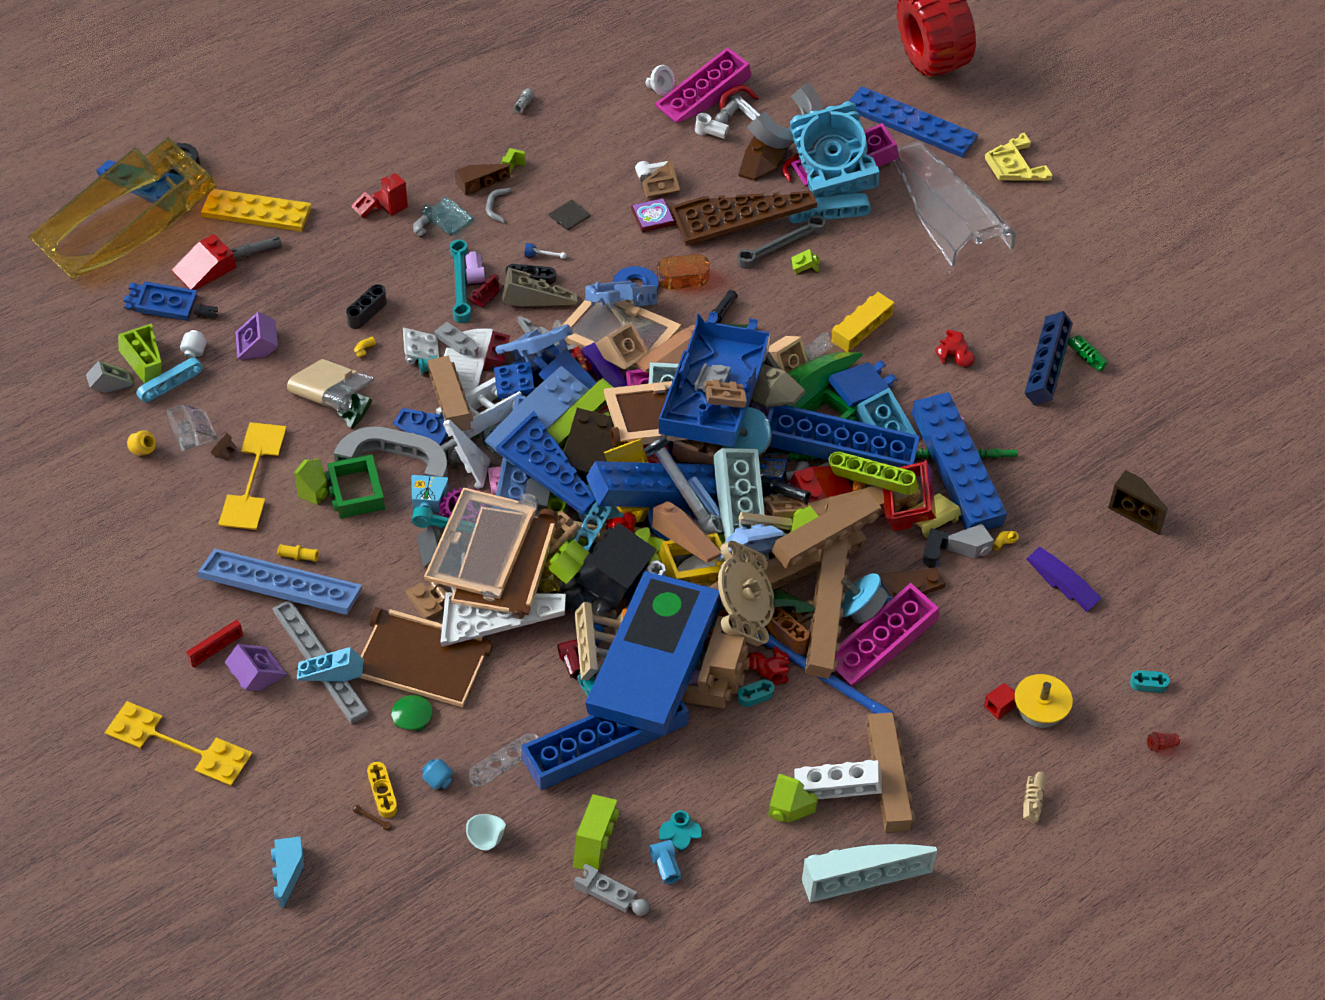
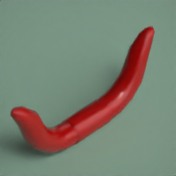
(734, 90)
(787, 163)

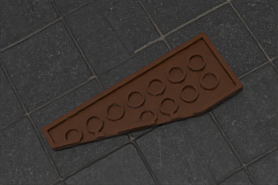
(714, 217)

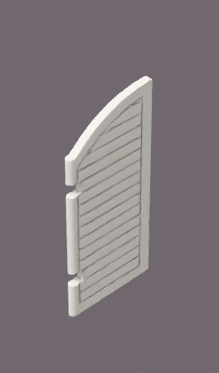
(471, 368)

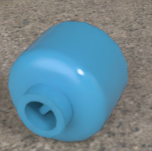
(437, 774)

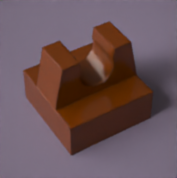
(223, 444)

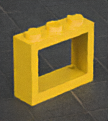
(700, 576)

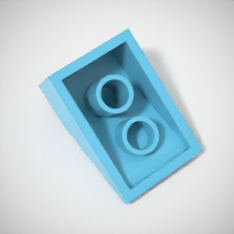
(884, 412)

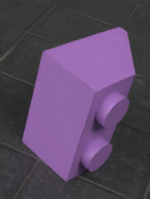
(256, 337)
(254, 667)

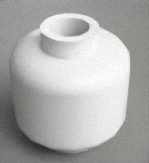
(193, 344)

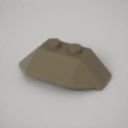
(776, 388)

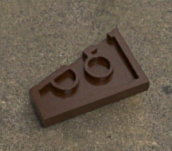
(924, 580)

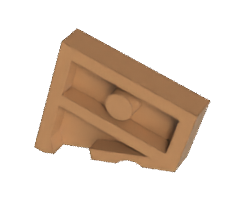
(661, 182)

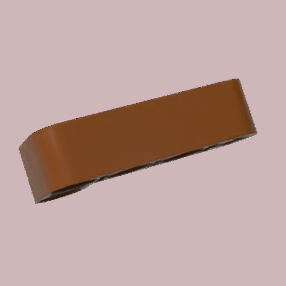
(788, 631)

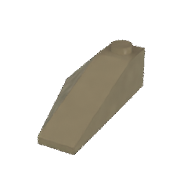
(526, 291)

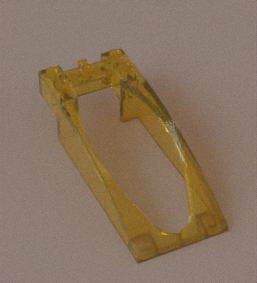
(123, 177)

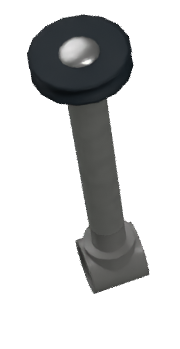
(709, 523)

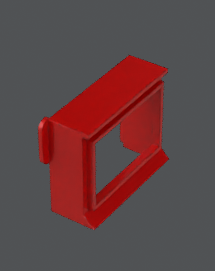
(905, 519)

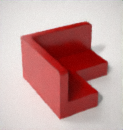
(392, 194)

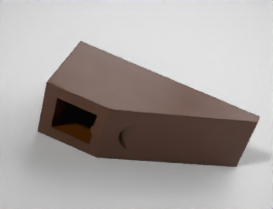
(477, 177)

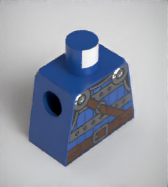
(773, 467)

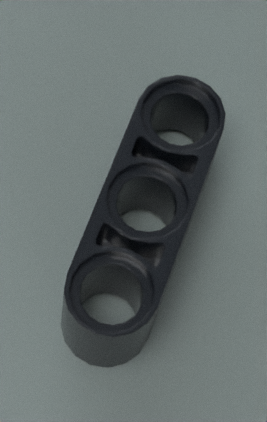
(366, 306)

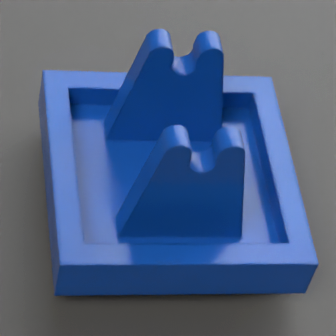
(513, 379)

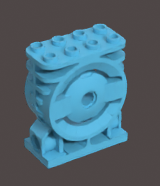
(839, 131)

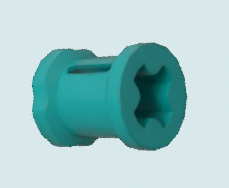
(423, 365)

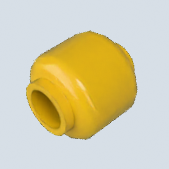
(141, 443)

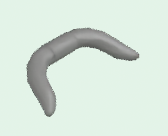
(489, 205)

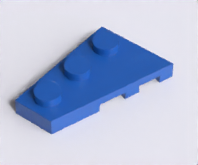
(422, 424)

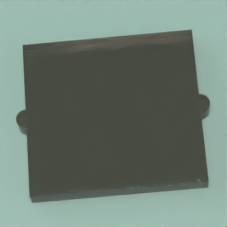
(569, 215)

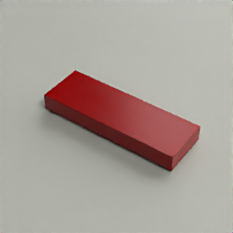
(214, 643)

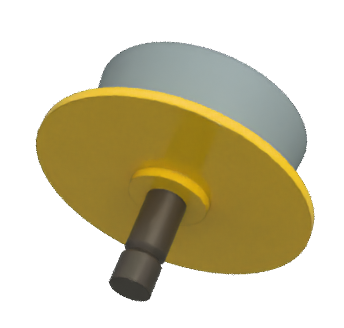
(1043, 700)

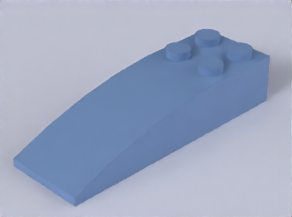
(548, 401)

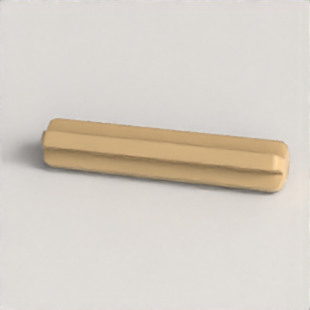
(755, 519)

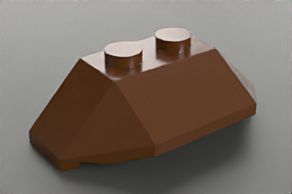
(760, 160)

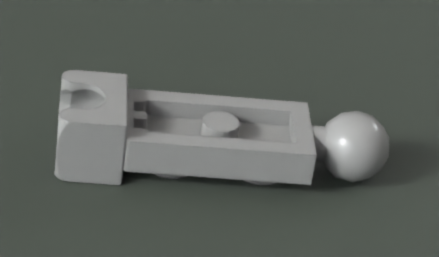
(610, 891)

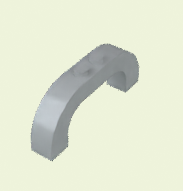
(780, 137)
(394, 442)

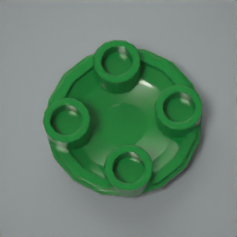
(411, 713)

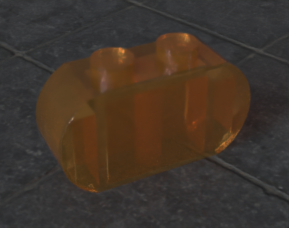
(683, 271)

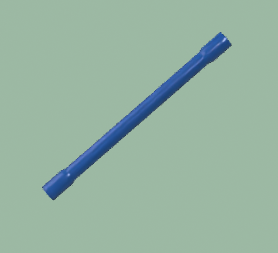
(833, 681)

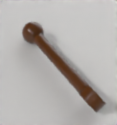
(386, 825)

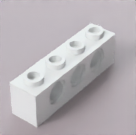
(848, 785)

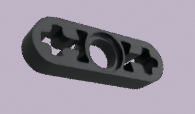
(544, 271)

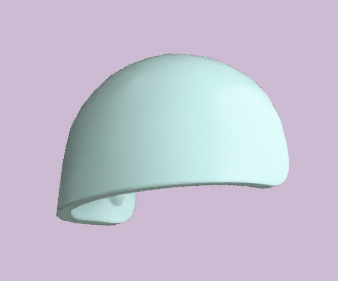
(485, 831)

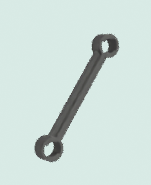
(781, 242)

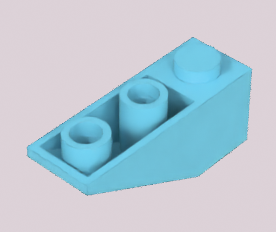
(334, 666)
(289, 865)

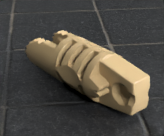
(1034, 797)

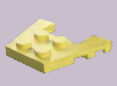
(1010, 165)

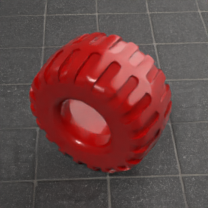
(937, 34)

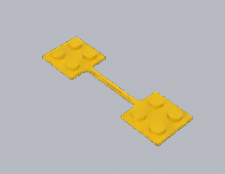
(246, 510)
(220, 761)

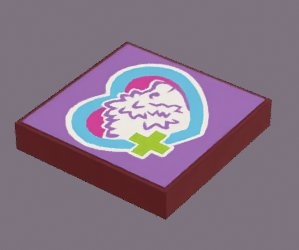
(652, 215)

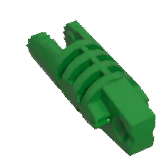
(1087, 352)

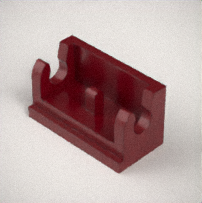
(492, 357)

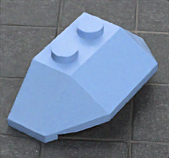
(759, 538)

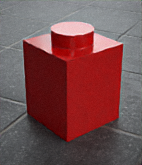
(1000, 700)

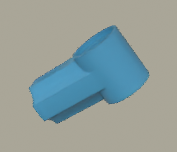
(664, 856)

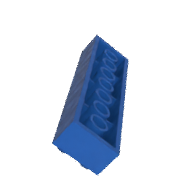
(824, 434)
(958, 462)
(645, 483)
(586, 746)

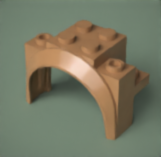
(724, 660)

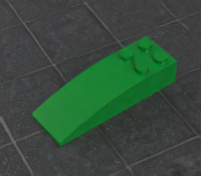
(815, 373)

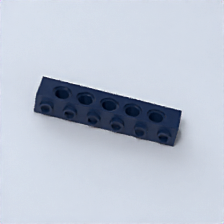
(1048, 358)

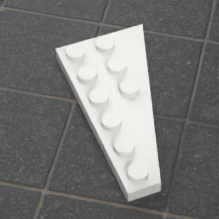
(468, 622)

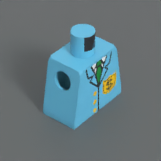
(428, 491)

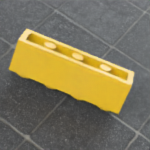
(862, 322)

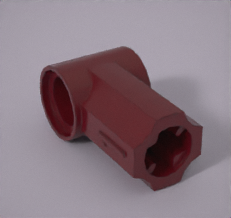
(569, 654)

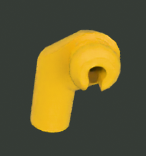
(362, 345)
(1005, 537)

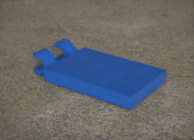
(161, 300)
(567, 361)
(861, 382)

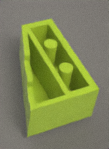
(141, 352)
(595, 831)

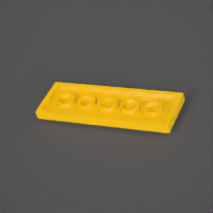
(256, 210)

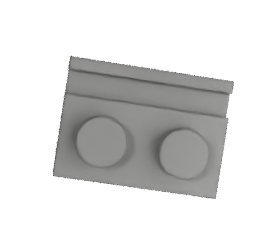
(715, 372)

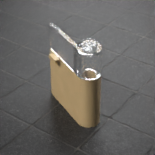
(328, 384)

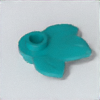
(680, 832)

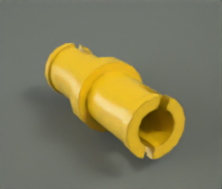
(298, 553)

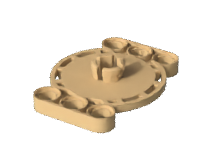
(749, 605)

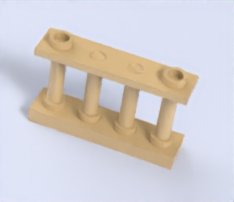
(586, 639)

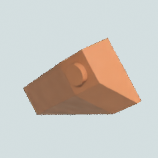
(669, 351)
(695, 451)
(684, 531)

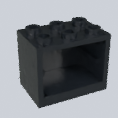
(615, 564)

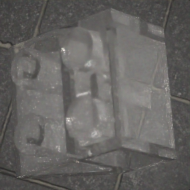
(190, 426)

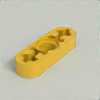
(384, 781)

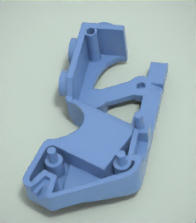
(621, 290)
(534, 342)

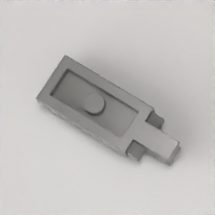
(456, 340)

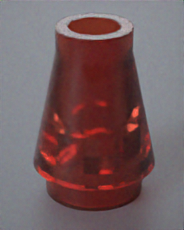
(1160, 741)

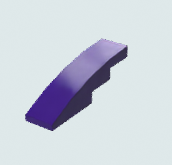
(602, 367)
(1063, 577)

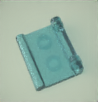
(447, 215)

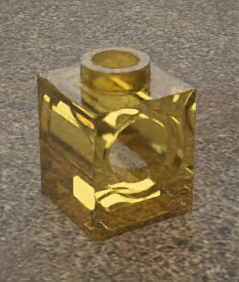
(548, 581)

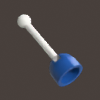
(531, 250)

